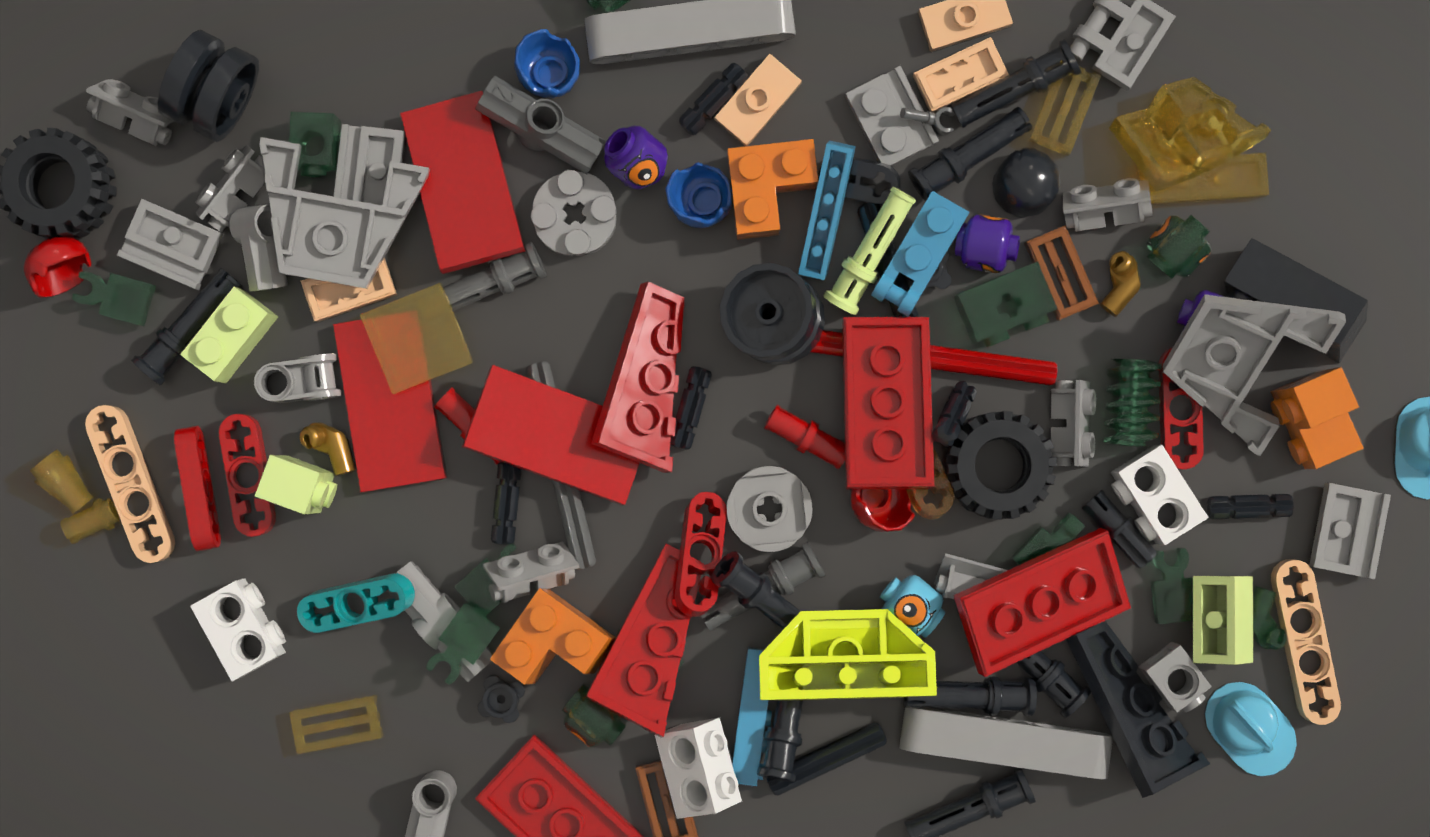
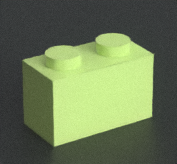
(229, 335)
(296, 485)
(1223, 619)

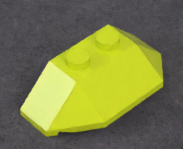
(846, 658)

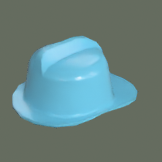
(1413, 448)
(1250, 728)

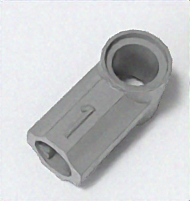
(257, 246)
(431, 817)

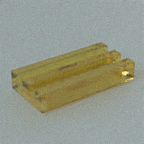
(1092, 81)
(372, 717)

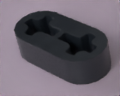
(870, 169)

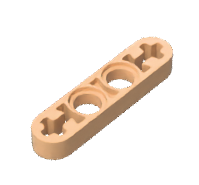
(123, 486)
(1312, 639)

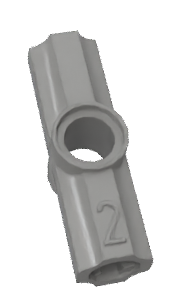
(433, 613)

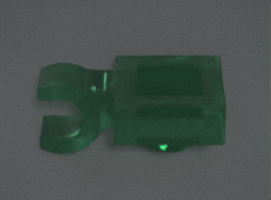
(1043, 542)

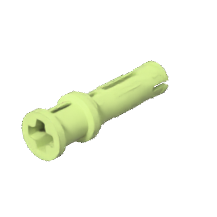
(896, 204)

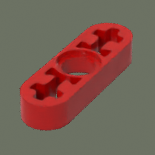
(1166, 419)
(231, 465)
(197, 488)
(693, 522)

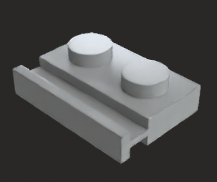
(878, 114)
(365, 162)
(170, 244)
(1350, 530)

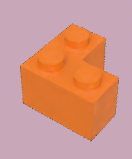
(762, 172)
(1318, 417)
(547, 629)

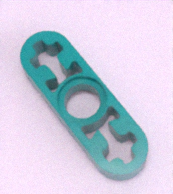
(368, 590)

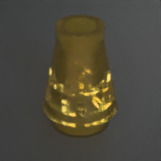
(61, 480)

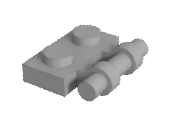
(1130, 45)

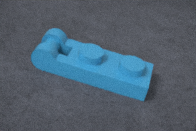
(921, 251)

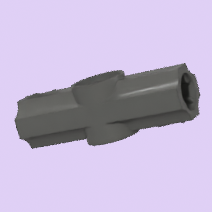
(518, 111)

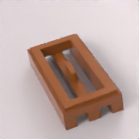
(1077, 268)
(657, 767)

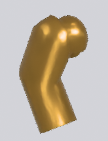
(1125, 282)
(331, 442)

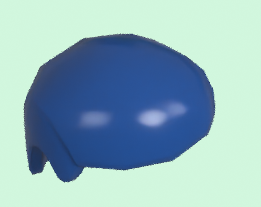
(546, 64)
(699, 195)

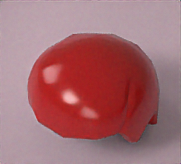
(55, 266)
(882, 508)

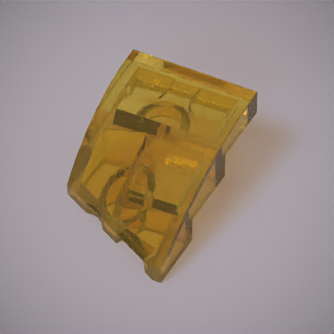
(1184, 133)

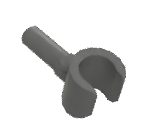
(930, 118)

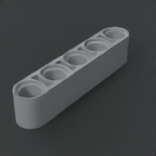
(686, 28)
(1006, 742)

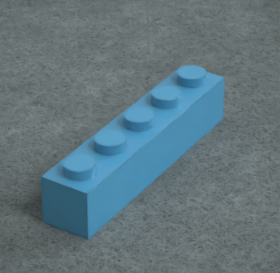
(826, 210)
(751, 724)

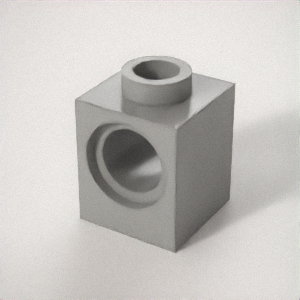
(1162, 664)

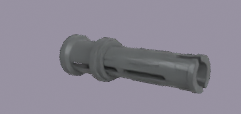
(500, 276)
(783, 577)

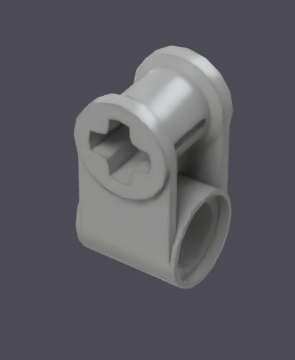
(302, 379)

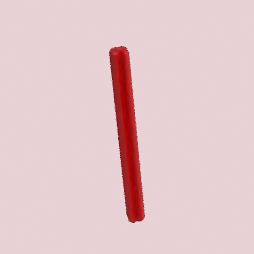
(966, 361)

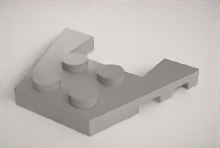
(333, 235)
(1228, 348)

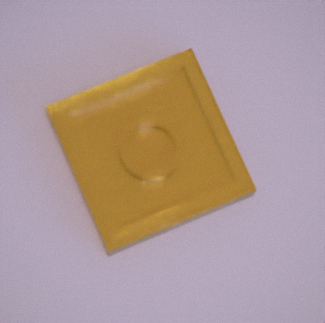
(416, 338)

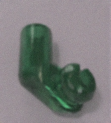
(1265, 629)

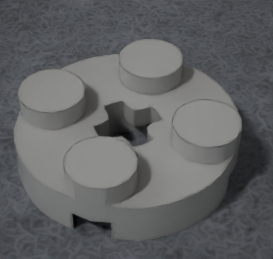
(570, 189)
(788, 524)

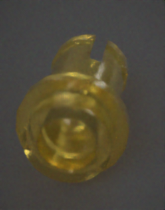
(91, 520)

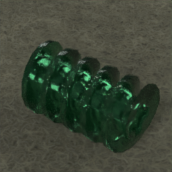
(1132, 402)

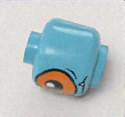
(914, 604)

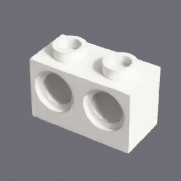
(1167, 487)
(228, 635)
(698, 768)

